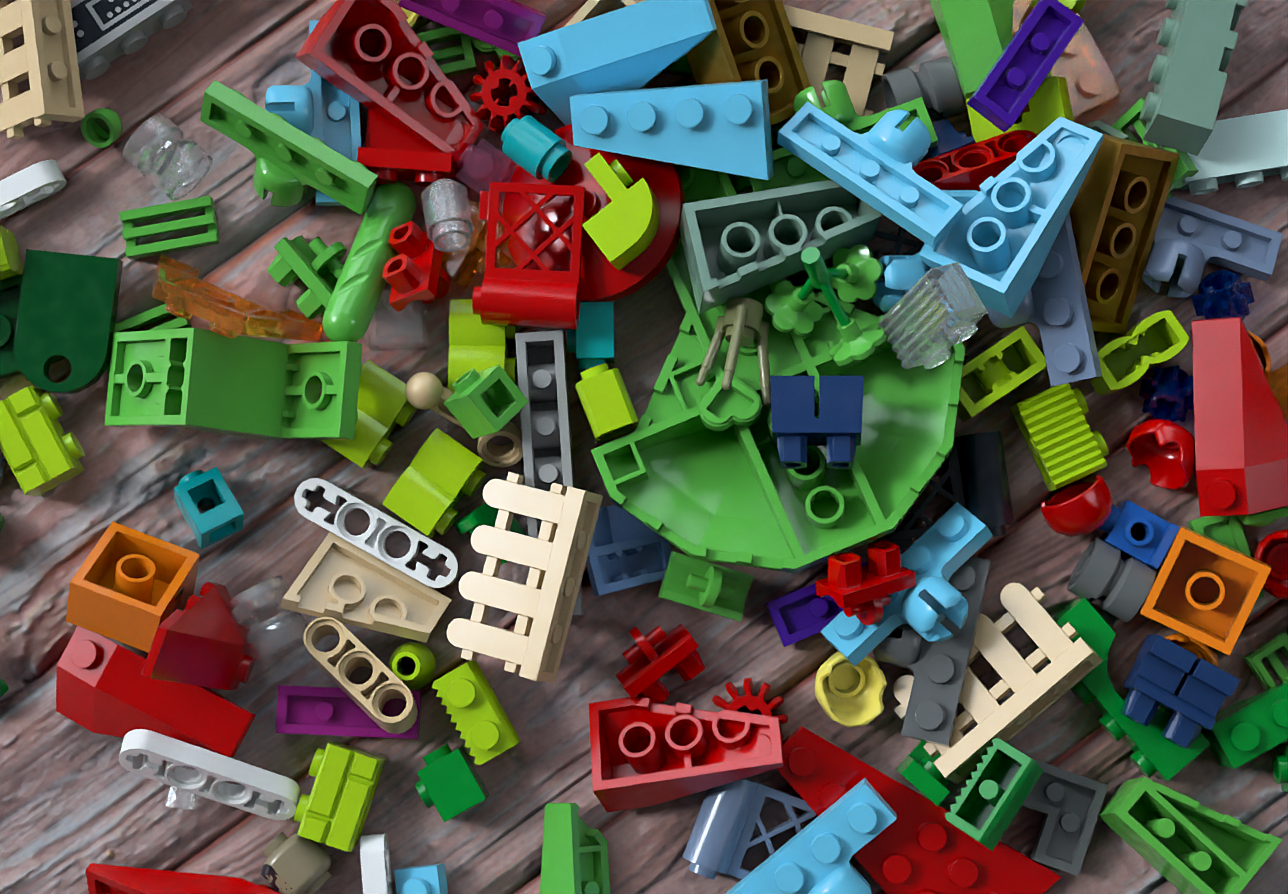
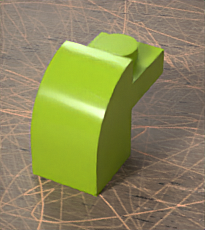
(629, 221)

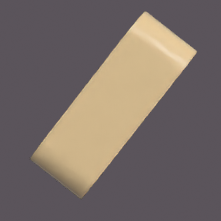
(347, 657)

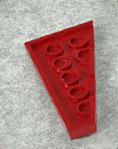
(920, 847)

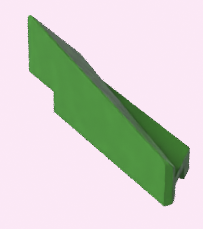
(572, 854)

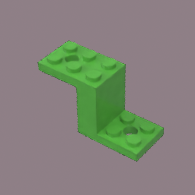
(233, 385)

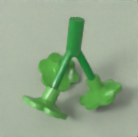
(854, 277)

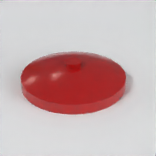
(599, 278)

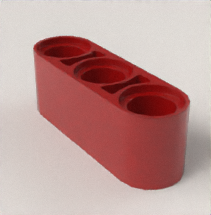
(974, 163)

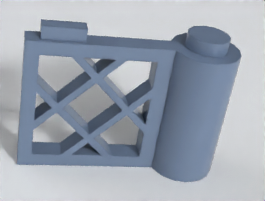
(727, 823)

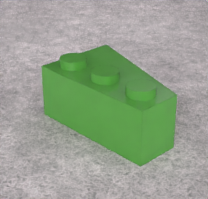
(1185, 840)

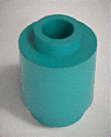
(535, 148)

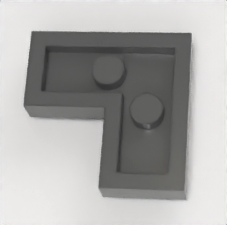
(1069, 819)

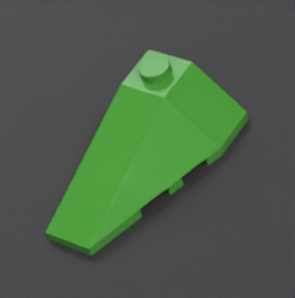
(974, 36)

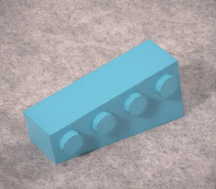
(692, 125)

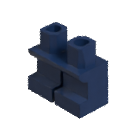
(795, 421)
(1178, 683)

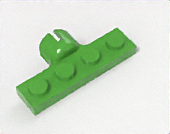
(284, 155)
(793, 171)

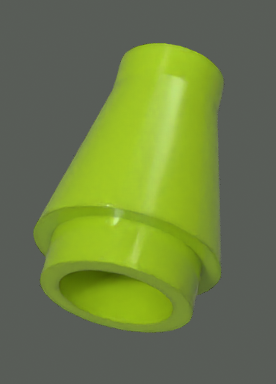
(424, 663)

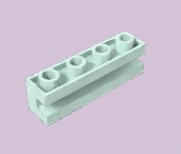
(1242, 153)

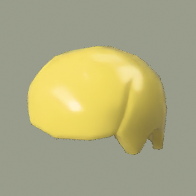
(849, 692)

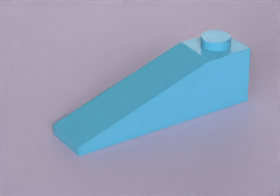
(613, 50)
(1018, 215)

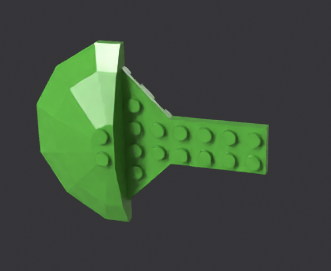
(726, 490)

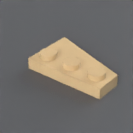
(364, 592)

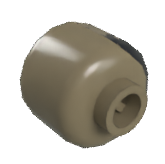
(295, 865)

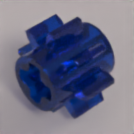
(1223, 296)
(1168, 394)

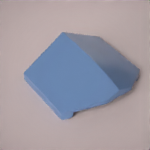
(624, 553)

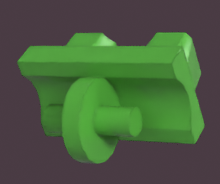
(312, 263)
(705, 586)

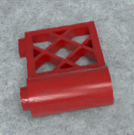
(526, 295)

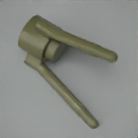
(740, 327)

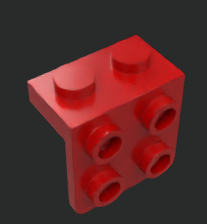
(400, 156)

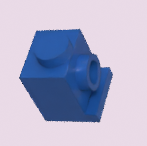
(1157, 538)

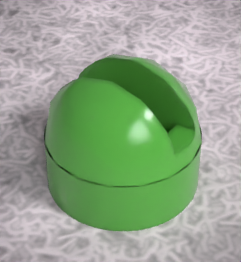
(101, 127)

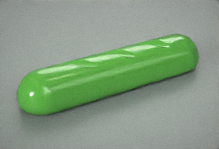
(361, 276)

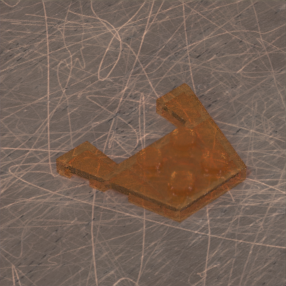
(227, 312)

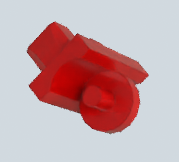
(415, 269)
(866, 588)
(655, 656)

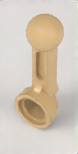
(426, 392)

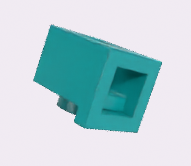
(594, 336)
(208, 488)

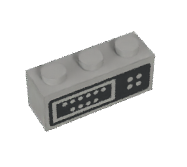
(118, 27)

